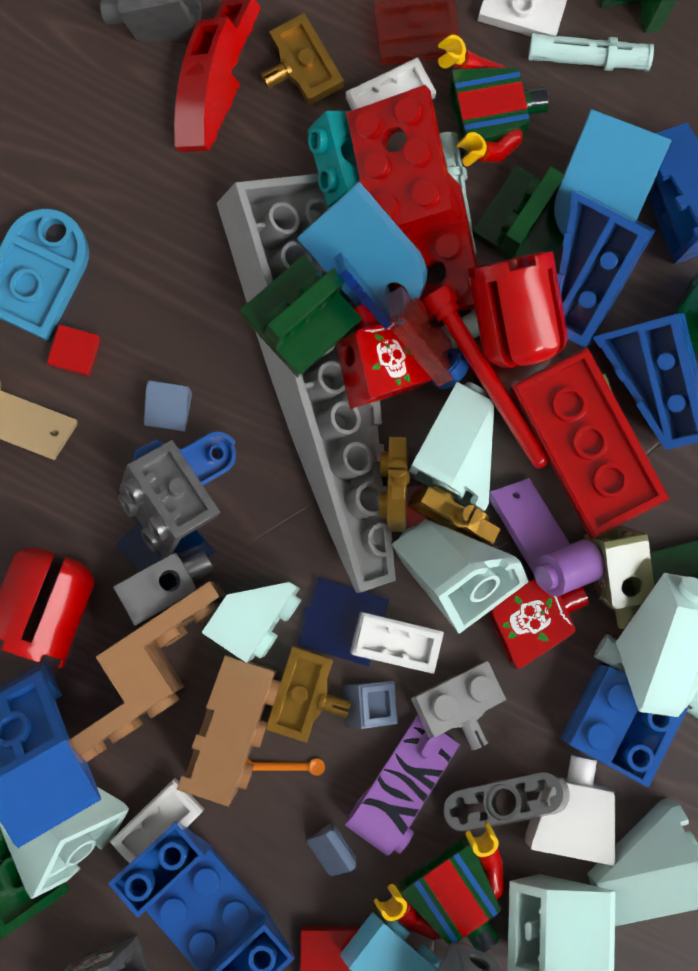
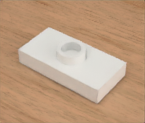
(524, 15)
(390, 84)
(396, 642)
(156, 819)

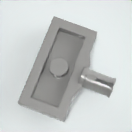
(460, 703)

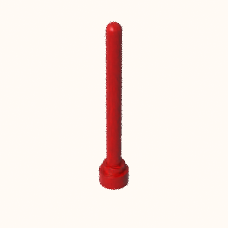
(444, 307)

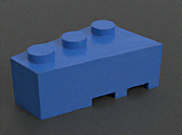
(676, 193)
(596, 263)
(660, 373)

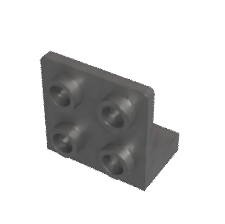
(165, 498)

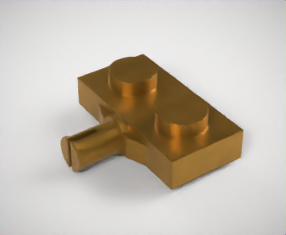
(302, 61)
(395, 467)
(439, 507)
(303, 695)

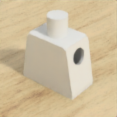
(585, 825)

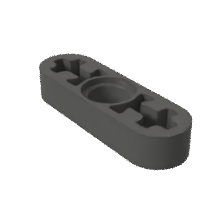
(538, 808)

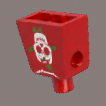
(376, 363)
(534, 621)

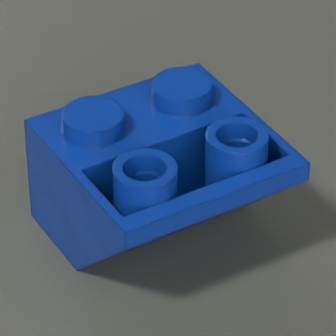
(615, 732)

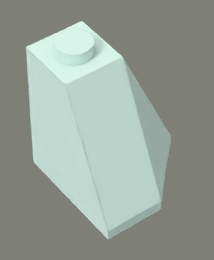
(459, 447)
(458, 571)
(662, 647)
(55, 854)
(653, 867)

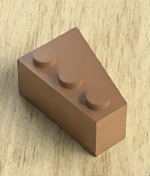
(230, 730)

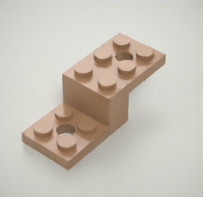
(143, 671)

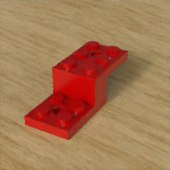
(416, 184)

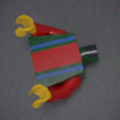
(488, 103)
(452, 893)

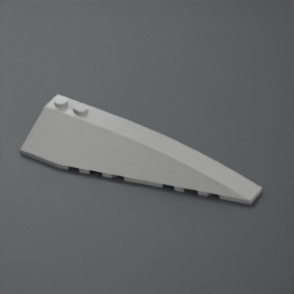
(332, 441)

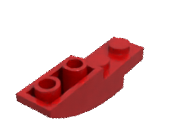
(206, 77)

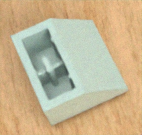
(248, 617)
(560, 925)

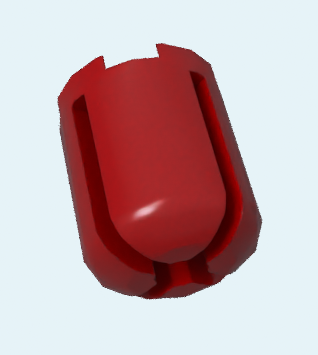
(519, 310)
(62, 612)

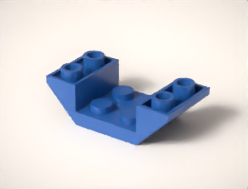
(39, 769)
(202, 905)

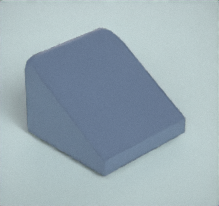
(167, 406)
(371, 704)
(332, 850)

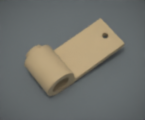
(33, 426)

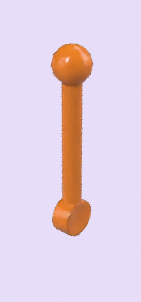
(315, 766)

